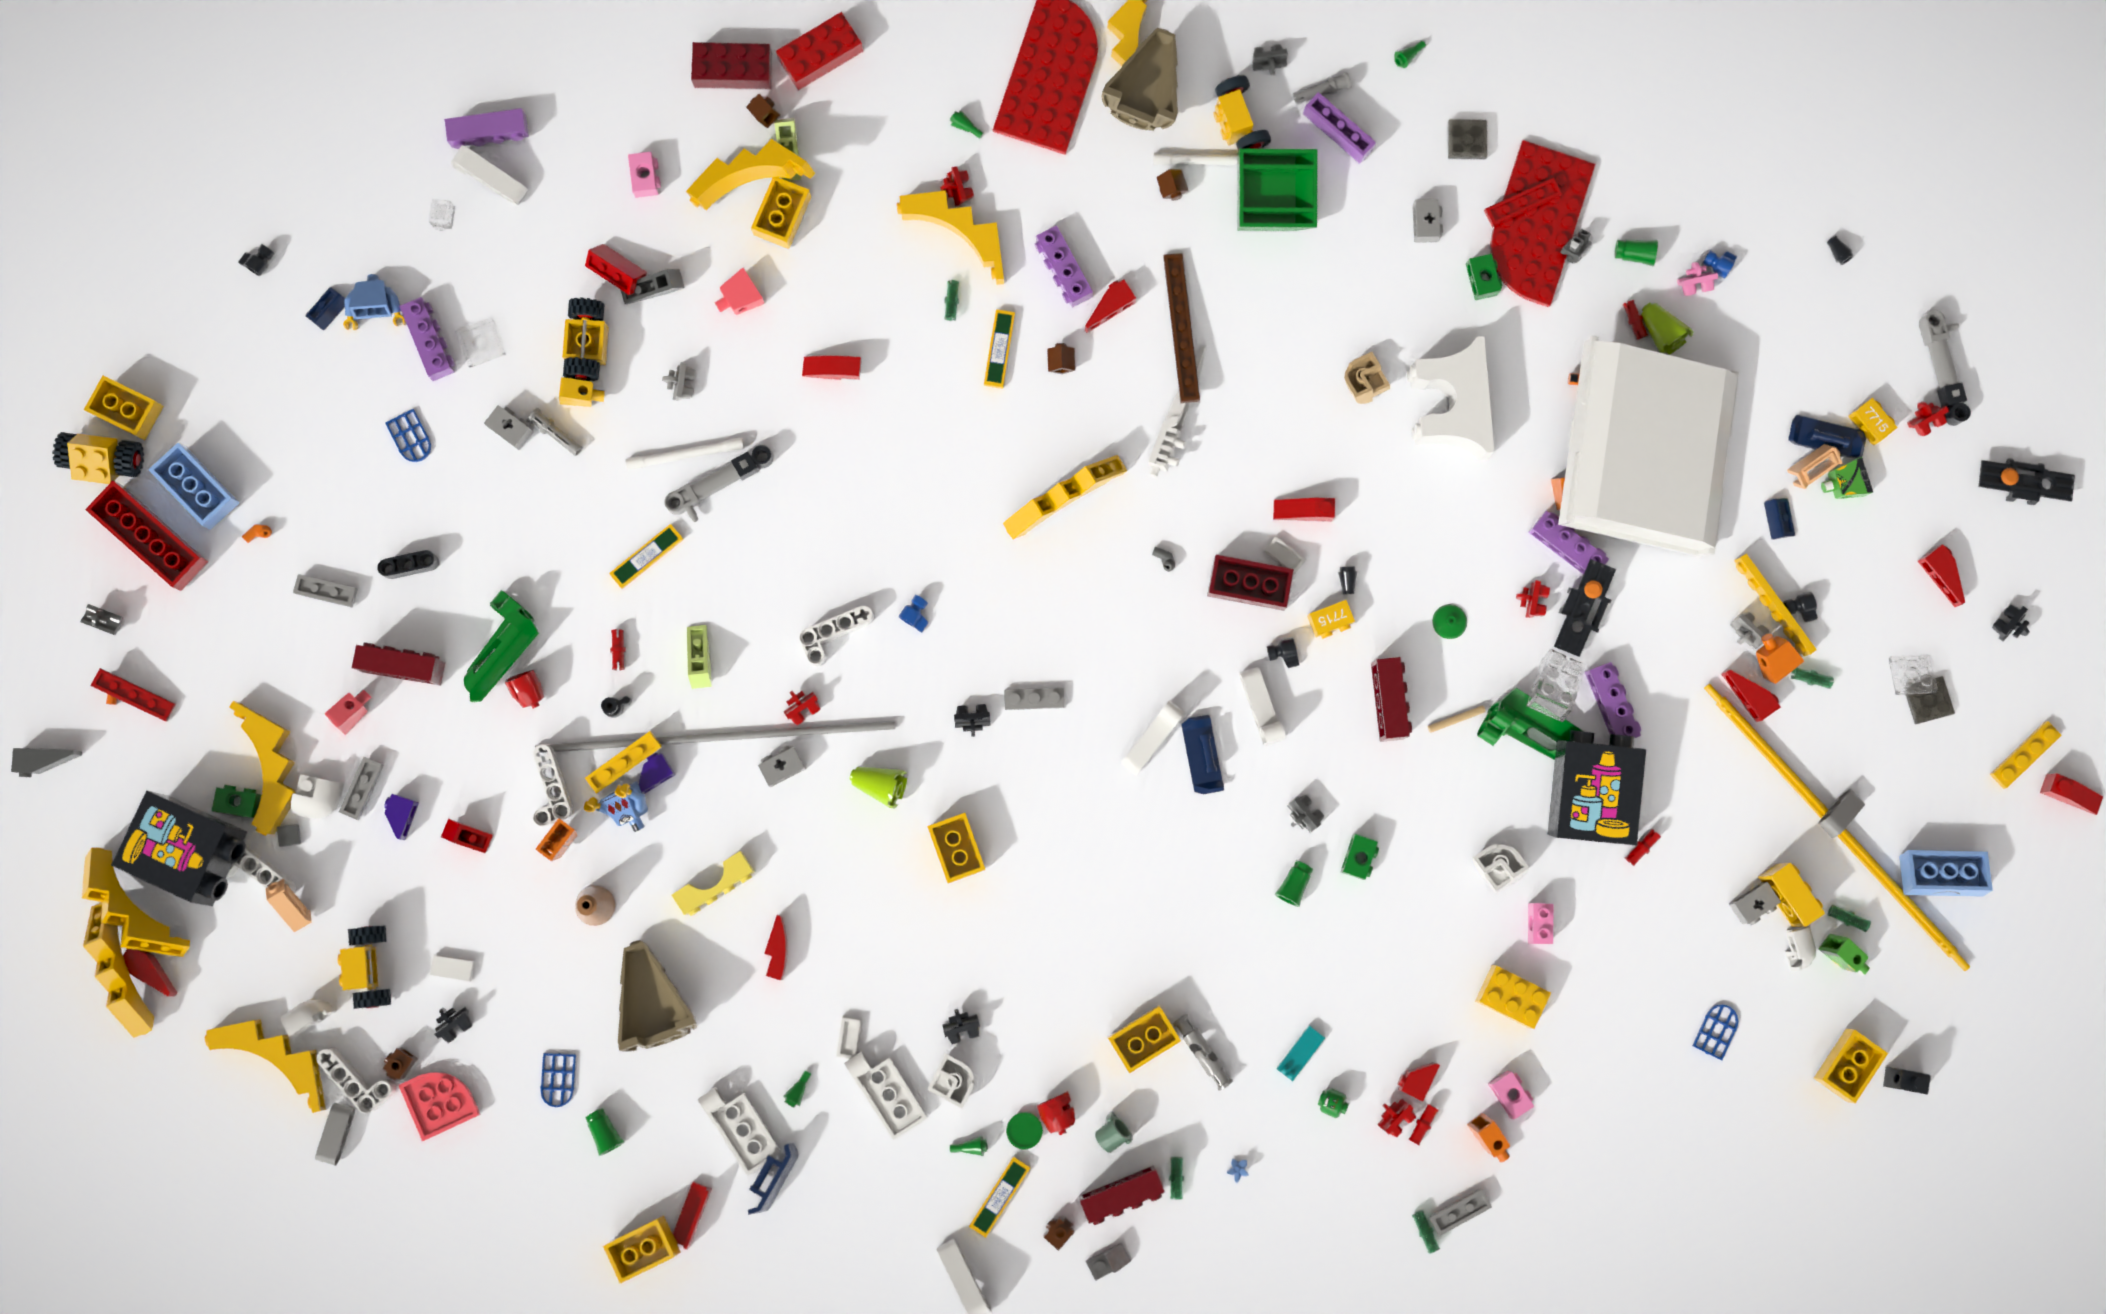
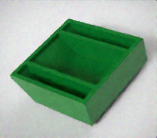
(1276, 189)

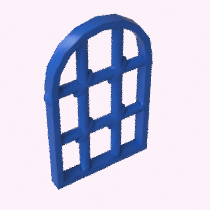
(402, 433)
(1718, 1039)
(553, 1072)

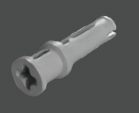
(1331, 86)
(547, 425)

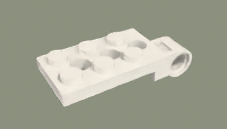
(862, 1074)
(716, 1109)

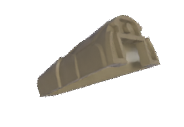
(1146, 84)
(649, 1002)

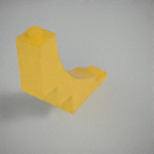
(1126, 26)
(769, 162)
(981, 238)
(1063, 494)
(268, 739)
(138, 928)
(111, 971)
(299, 1068)

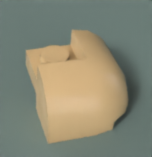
(1365, 378)

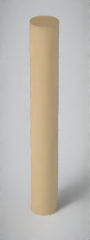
(1456, 719)

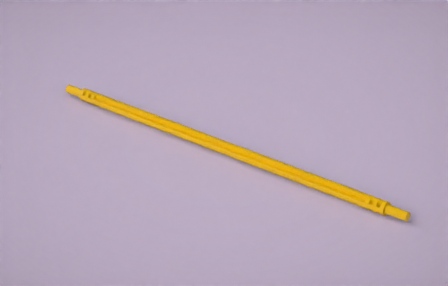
(1846, 837)

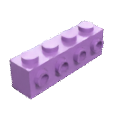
(486, 128)
(1339, 128)
(1064, 267)
(427, 338)
(1565, 542)
(1612, 701)

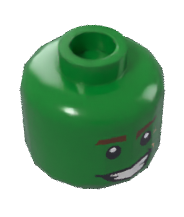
(1333, 1103)

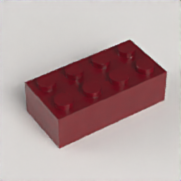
(731, 65)
(1250, 582)
(397, 664)
(1390, 699)
(1121, 1194)

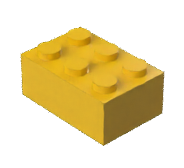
(781, 212)
(123, 407)
(956, 848)
(1795, 894)
(1513, 997)
(1144, 1039)
(1850, 1065)
(641, 1249)

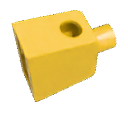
(570, 393)

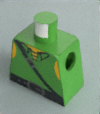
(1848, 481)
(1845, 954)

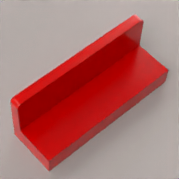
(614, 268)
(691, 1214)

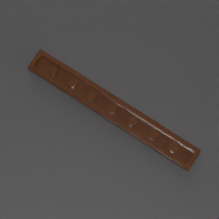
(1181, 328)

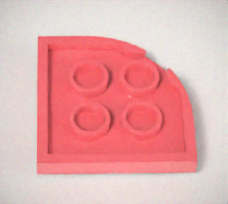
(438, 1103)

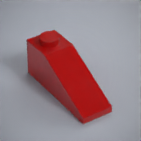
(1115, 300)
(1304, 509)
(1944, 572)
(1756, 699)
(2071, 793)
(147, 969)

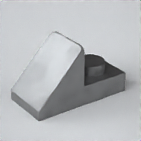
(1108, 1261)

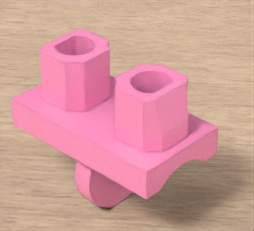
(1689, 283)

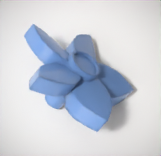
(1238, 1169)

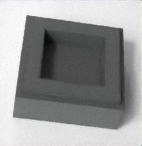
(288, 835)

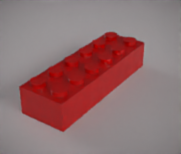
(146, 535)

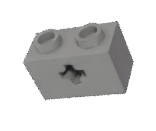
(1422, 230)
(517, 434)
(775, 775)
(1744, 904)

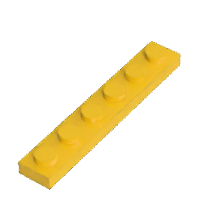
(1772, 601)

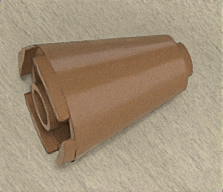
(595, 905)

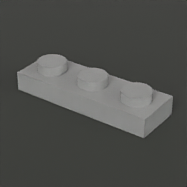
(325, 590)
(1034, 699)
(361, 788)
(1460, 1212)

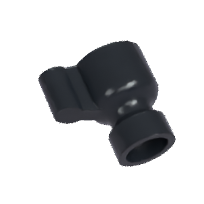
(257, 262)
(1805, 604)
(1285, 649)
(613, 707)

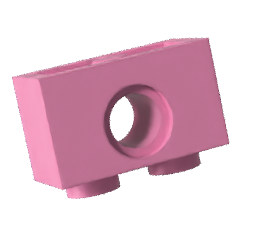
(641, 163)
(1540, 923)
(1501, 1088)

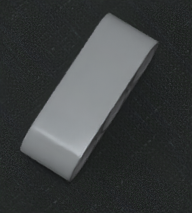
(1841, 813)
(335, 1134)

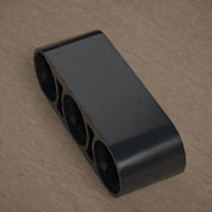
(398, 564)

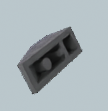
(655, 285)
(36, 761)

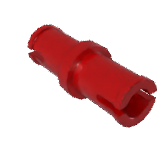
(1635, 319)
(617, 649)
(1642, 847)
(1423, 1124)

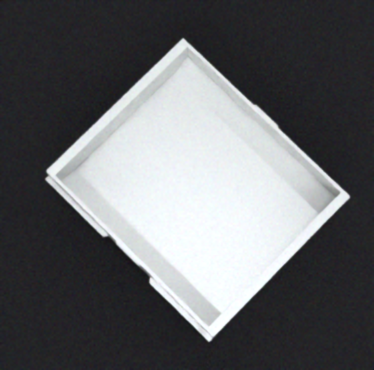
(1648, 447)

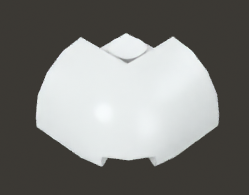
(316, 797)
(1500, 866)
(1802, 948)
(305, 1015)
(952, 1081)

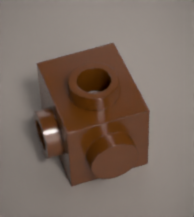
(763, 110)
(1172, 184)
(1061, 359)
(399, 1063)
(1058, 1232)

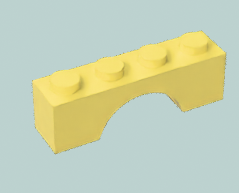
(735, 870)

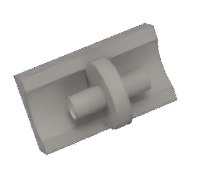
(682, 373)
(1748, 631)

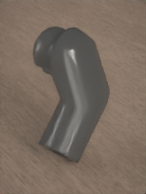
(1166, 558)

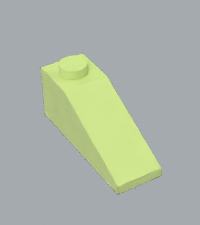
(787, 137)
(698, 657)

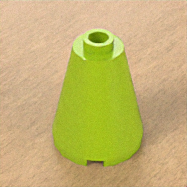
(1665, 328)
(880, 783)

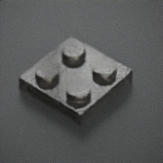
(1467, 139)
(1931, 705)

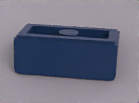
(326, 308)
(1779, 518)

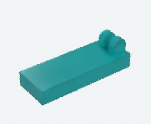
(1300, 1053)

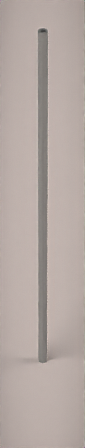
(728, 736)

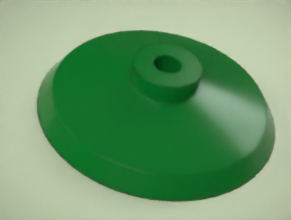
(1449, 621)
(1024, 1130)

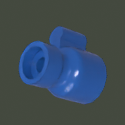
(1720, 265)
(912, 614)

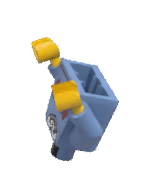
(371, 300)
(622, 805)

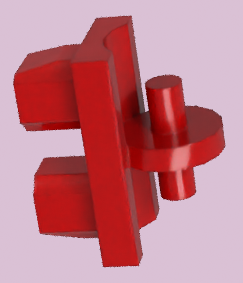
(954, 186)
(1926, 414)
(1536, 590)
(794, 711)
(1394, 1116)

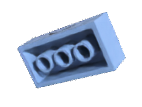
(194, 486)
(1945, 873)

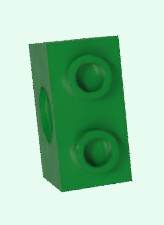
(1480, 287)
(225, 797)
(1351, 865)

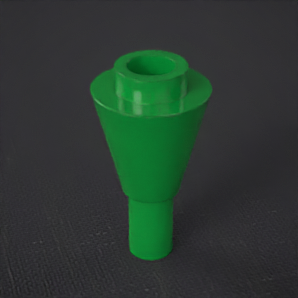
(1405, 56)
(961, 121)
(795, 1093)
(975, 1146)

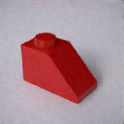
(466, 836)
(1418, 1080)

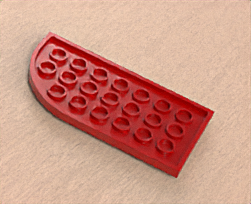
(1049, 76)
(1531, 243)

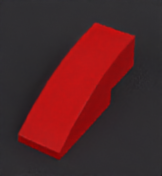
(832, 367)
(778, 949)

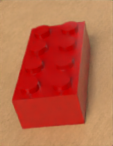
(819, 51)

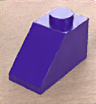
(655, 772)
(400, 814)

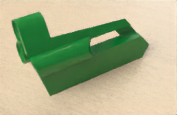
(509, 643)
(1515, 719)

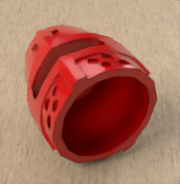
(525, 689)
(1057, 1113)

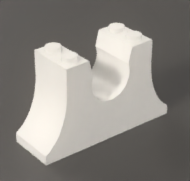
(1466, 387)

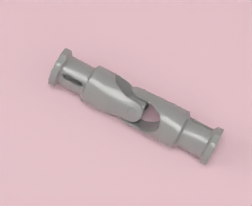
(1204, 1055)

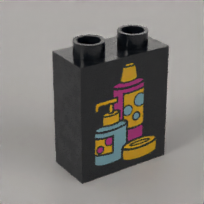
(1597, 789)
(180, 849)

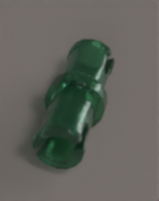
(951, 300)
(1812, 678)
(1849, 918)
(1176, 1178)
(1425, 1231)

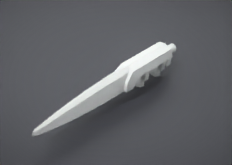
(1171, 429)

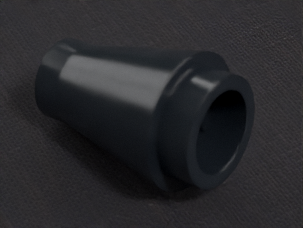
(1840, 250)
(1348, 579)

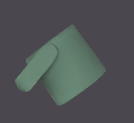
(1113, 1133)

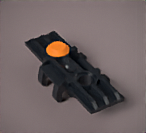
(2022, 486)
(1579, 604)

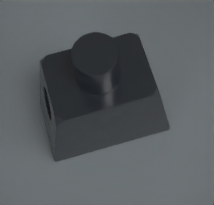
(1908, 1080)

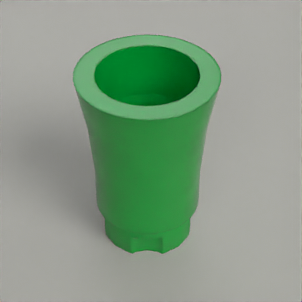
(1637, 251)
(1295, 884)
(603, 1132)

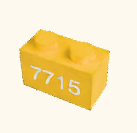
(1873, 421)
(1331, 619)

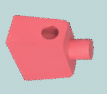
(739, 294)
(343, 716)

